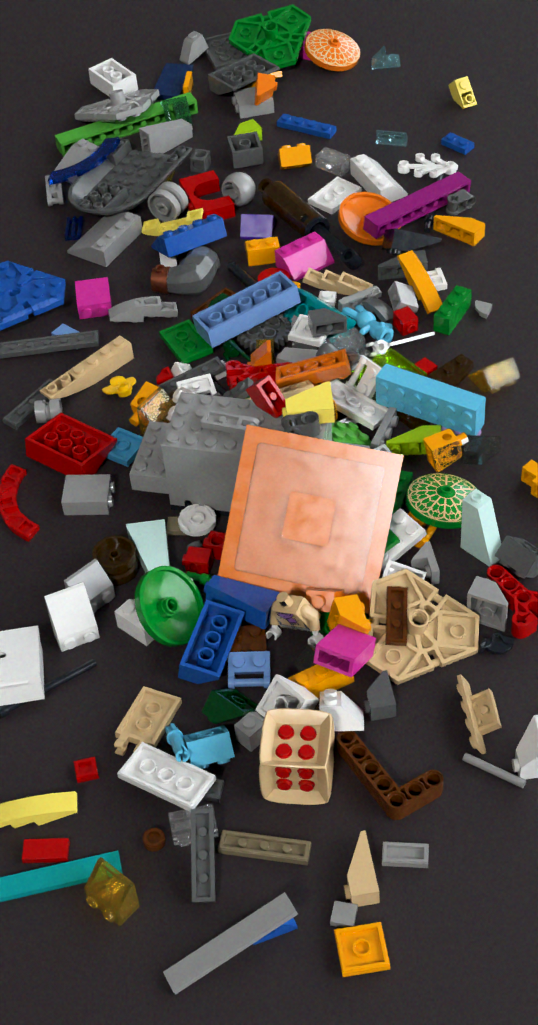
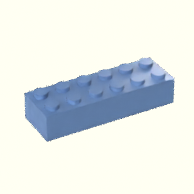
(246, 309)

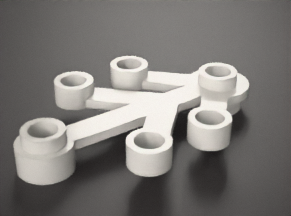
(428, 166)

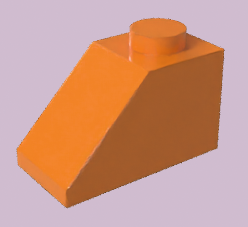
(264, 87)
(262, 355)

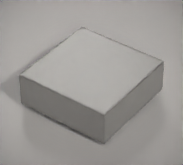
(343, 914)

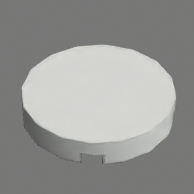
(197, 520)

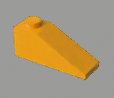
(461, 228)

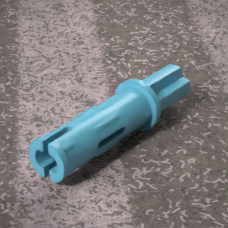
(175, 739)

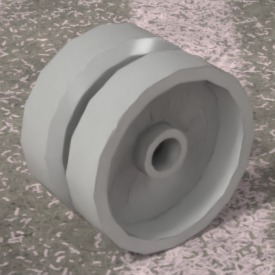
(167, 201)

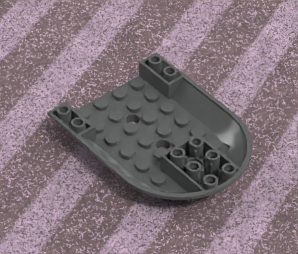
(123, 179)

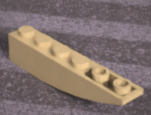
(91, 370)

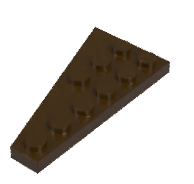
(451, 374)

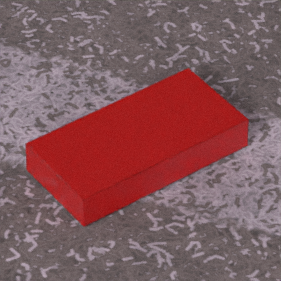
(45, 850)

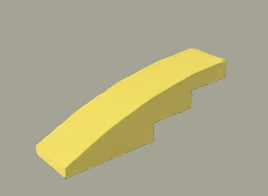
(38, 809)

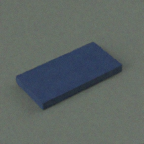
(172, 80)

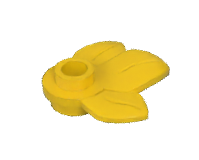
(120, 386)

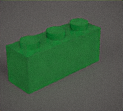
(452, 310)

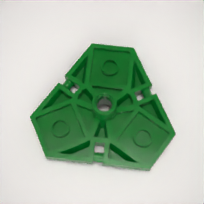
(272, 36)

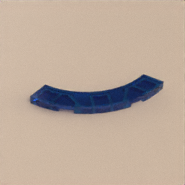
(99, 156)

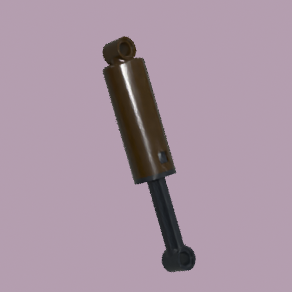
(304, 218)

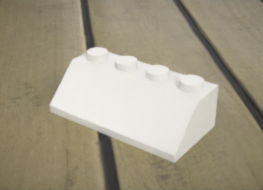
(375, 178)

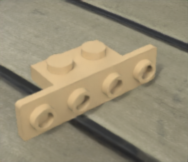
(480, 713)

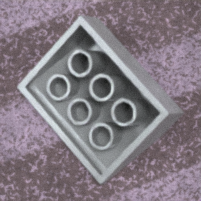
(108, 238)

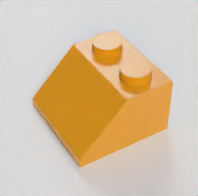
(261, 250)

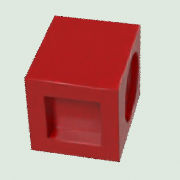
(405, 321)
(215, 542)
(198, 560)

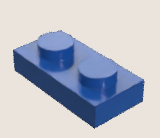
(457, 143)

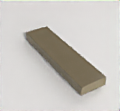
(264, 847)

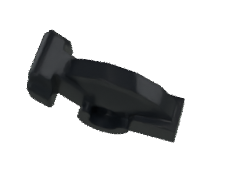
(496, 644)

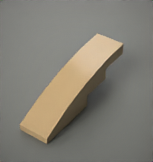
(329, 281)

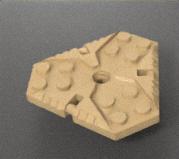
(445, 630)

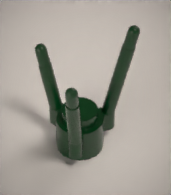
(233, 350)

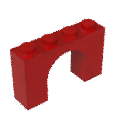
(204, 184)

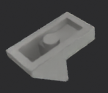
(426, 561)

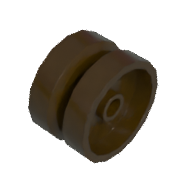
(117, 558)

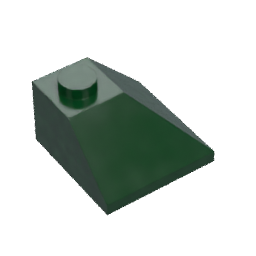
(227, 706)

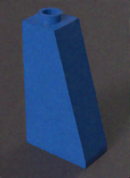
(249, 598)

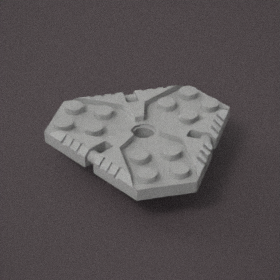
(118, 106)

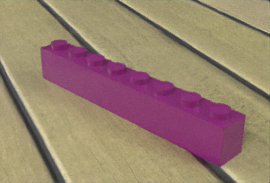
(414, 205)

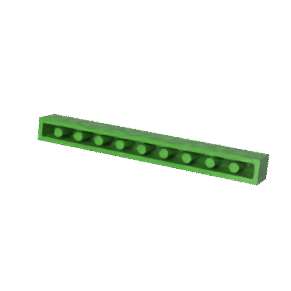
(98, 131)

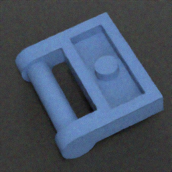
(249, 663)

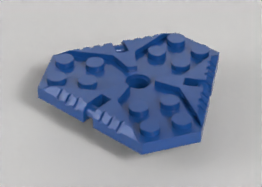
(27, 292)

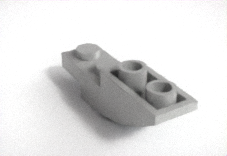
(136, 309)

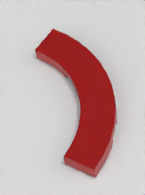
(9, 510)

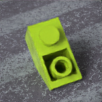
(249, 126)

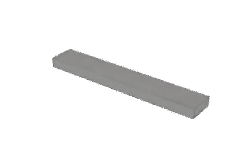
(230, 943)

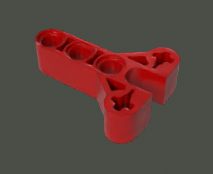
(238, 372)
(520, 600)

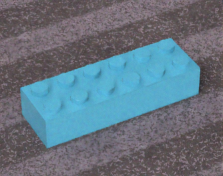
(430, 400)

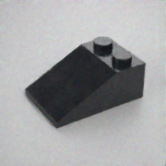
(400, 241)

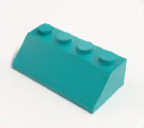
(311, 302)

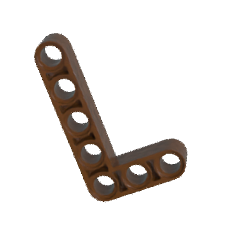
(381, 780)

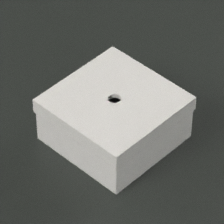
(21, 666)

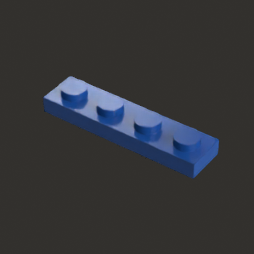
(306, 126)

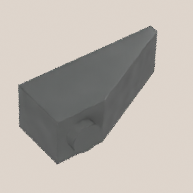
(392, 269)

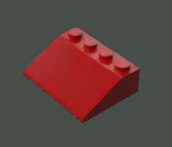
(69, 446)

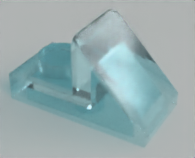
(381, 60)

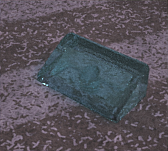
(391, 138)

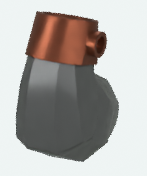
(191, 275)

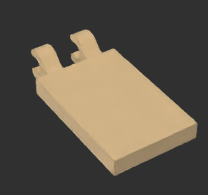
(146, 719)

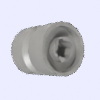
(47, 410)

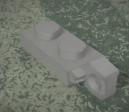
(357, 298)

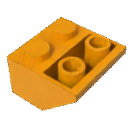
(294, 157)
(349, 613)

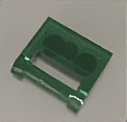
(180, 109)

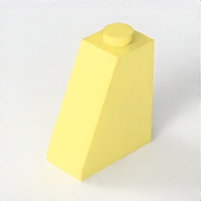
(315, 399)

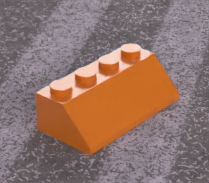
(315, 369)

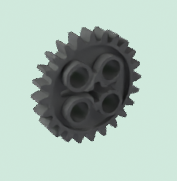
(273, 328)

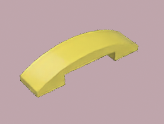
(155, 228)

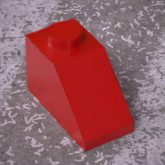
(267, 396)

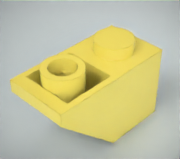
(462, 92)

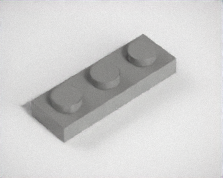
(386, 428)

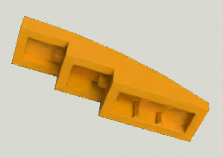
(420, 280)

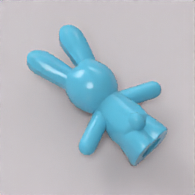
(368, 323)

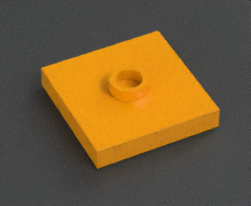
(361, 949)

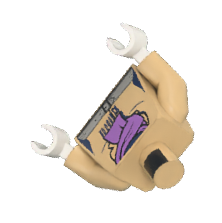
(296, 614)

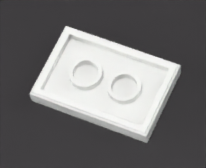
(331, 195)

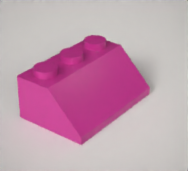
(303, 254)

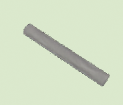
(494, 770)

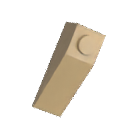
(361, 877)

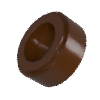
(154, 839)

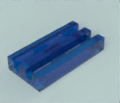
(67, 230)

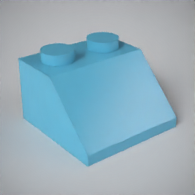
(209, 746)

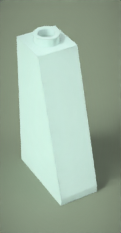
(479, 528)
(150, 543)

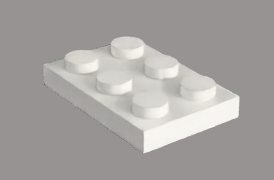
(407, 531)

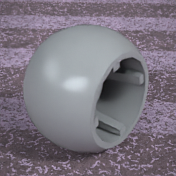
(239, 188)

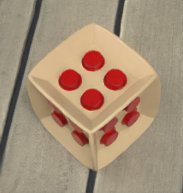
(296, 756)

